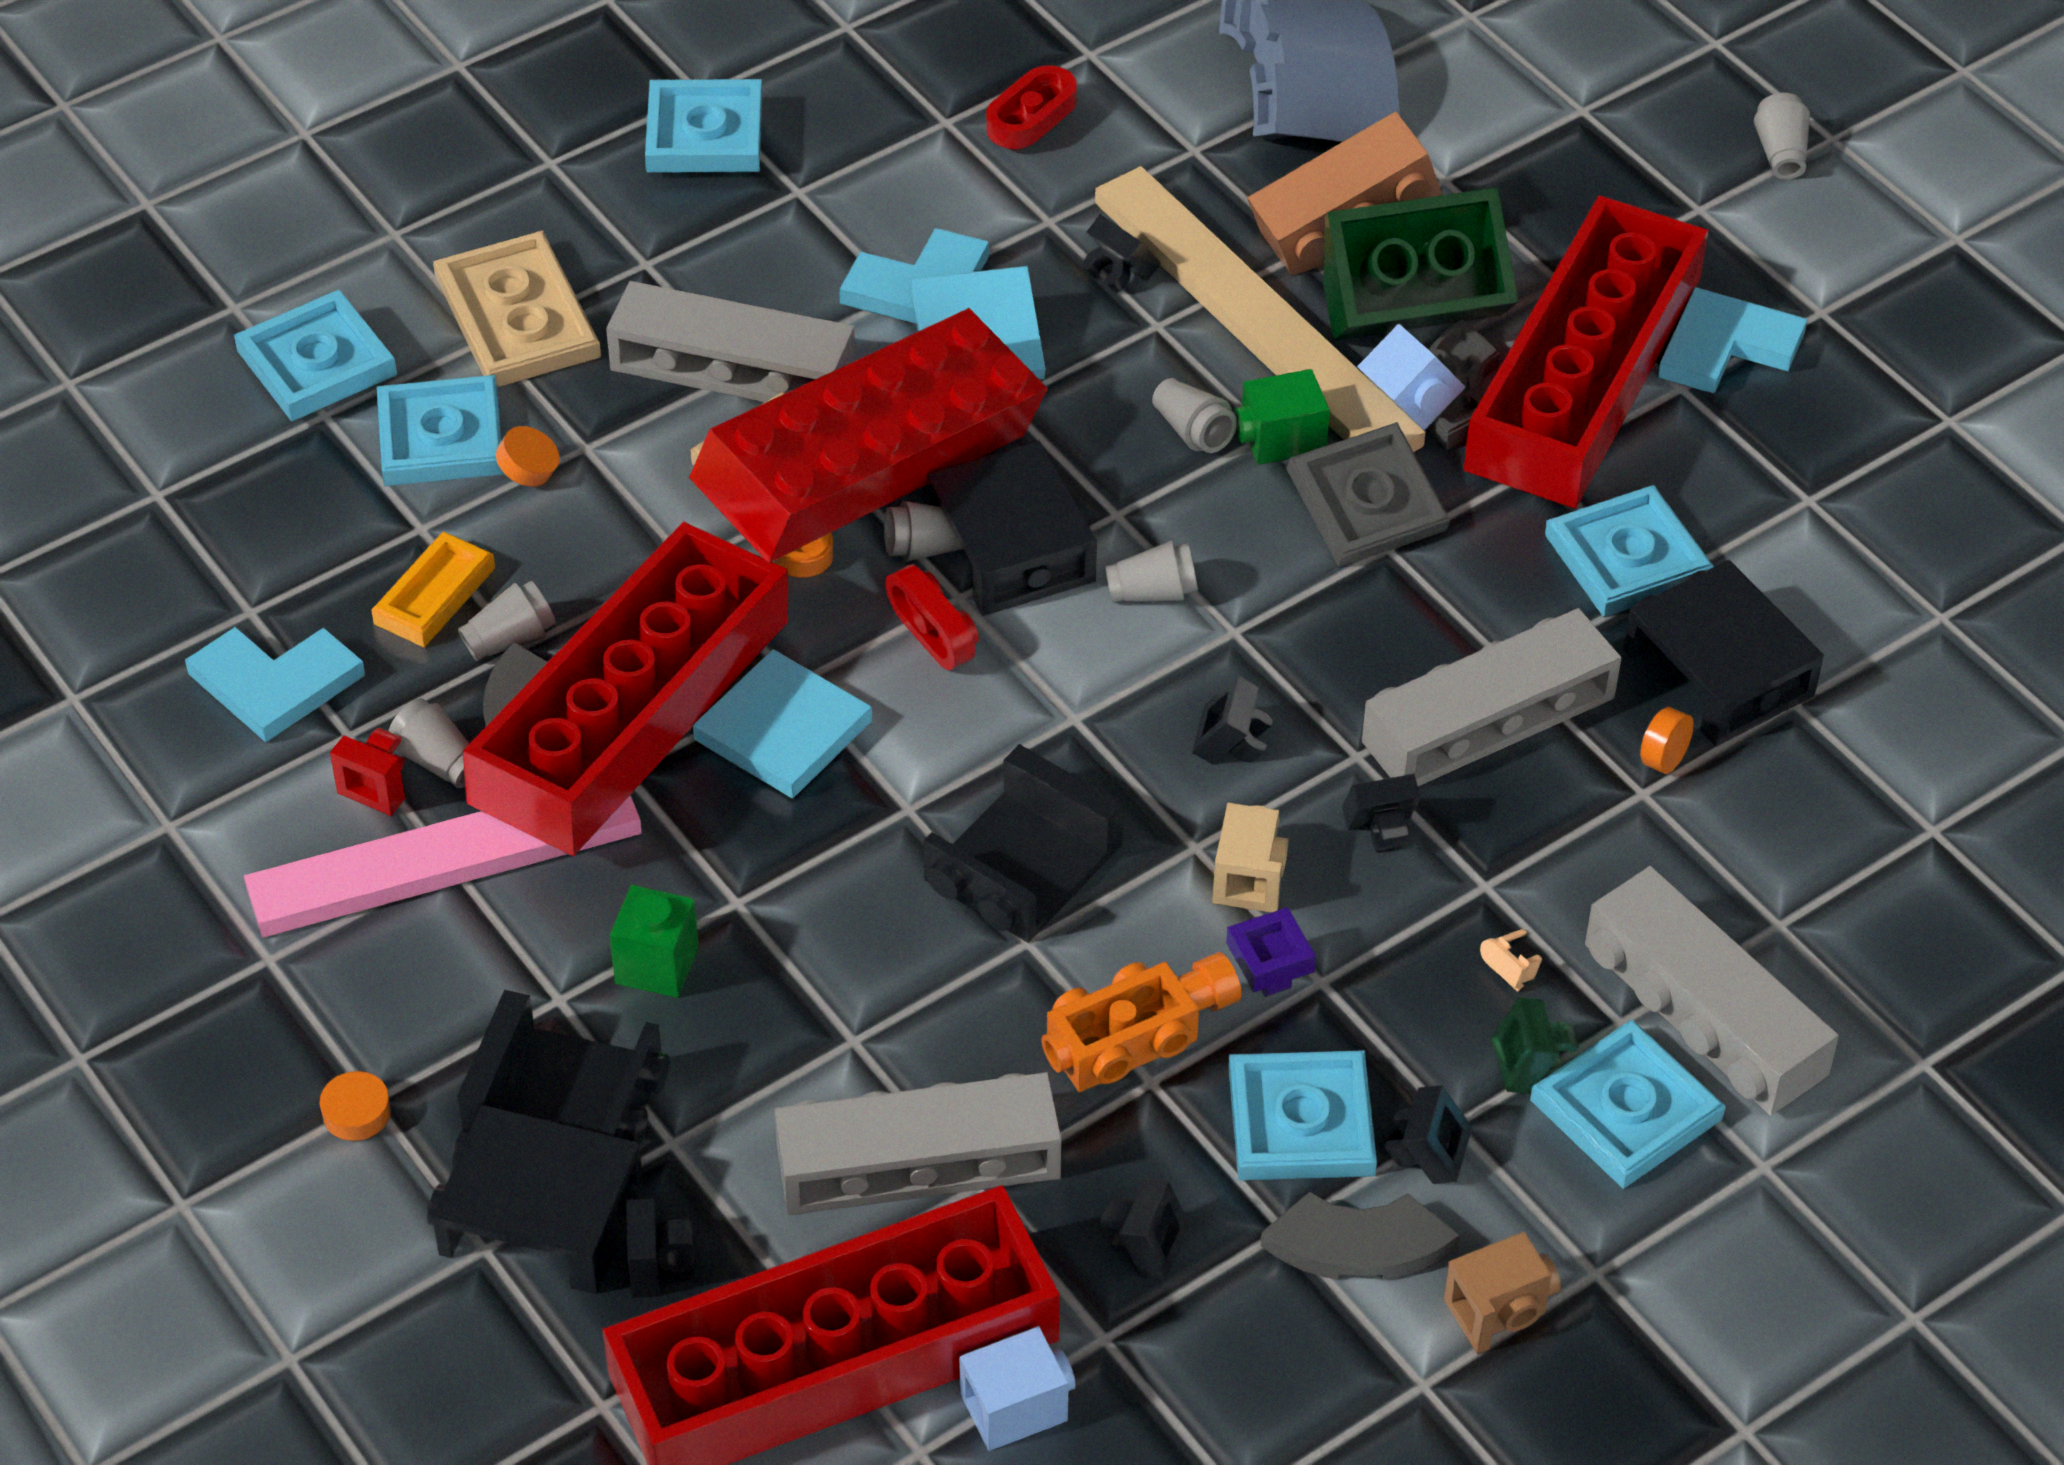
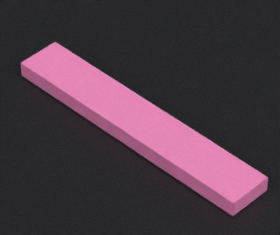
(405, 867)

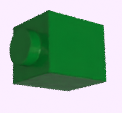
(1283, 416)
(654, 941)

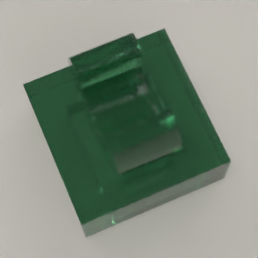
(1530, 1045)

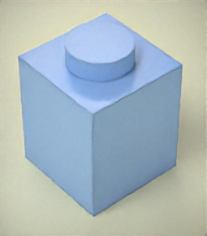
(1411, 376)
(1016, 1387)

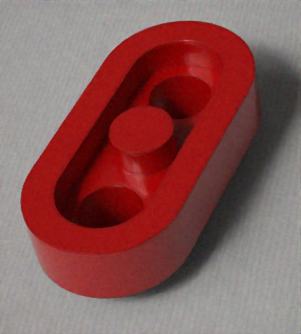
(1031, 107)
(931, 618)

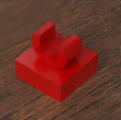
(370, 770)

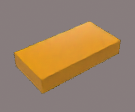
(433, 589)

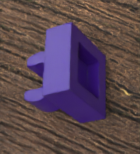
(1271, 951)

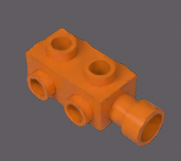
(1134, 1019)

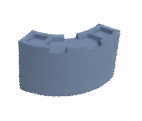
(1318, 67)

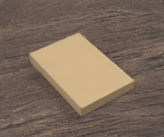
(517, 309)

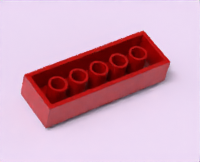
(1585, 351)
(866, 434)
(626, 688)
(829, 1333)

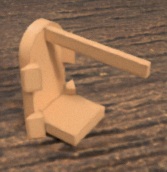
(1503, 962)

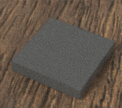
(1368, 494)

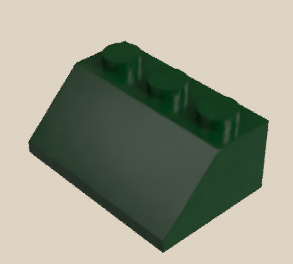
(1417, 264)

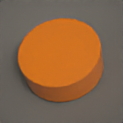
(527, 456)
(809, 559)
(1666, 740)
(355, 1105)

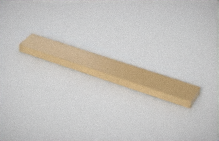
(1248, 304)

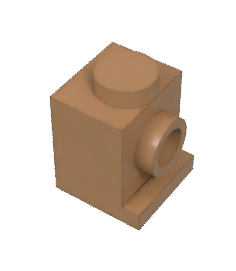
(1499, 1288)

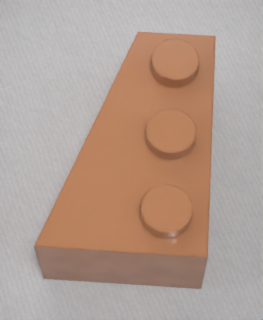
(1365, 170)

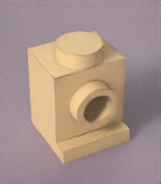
(1249, 859)

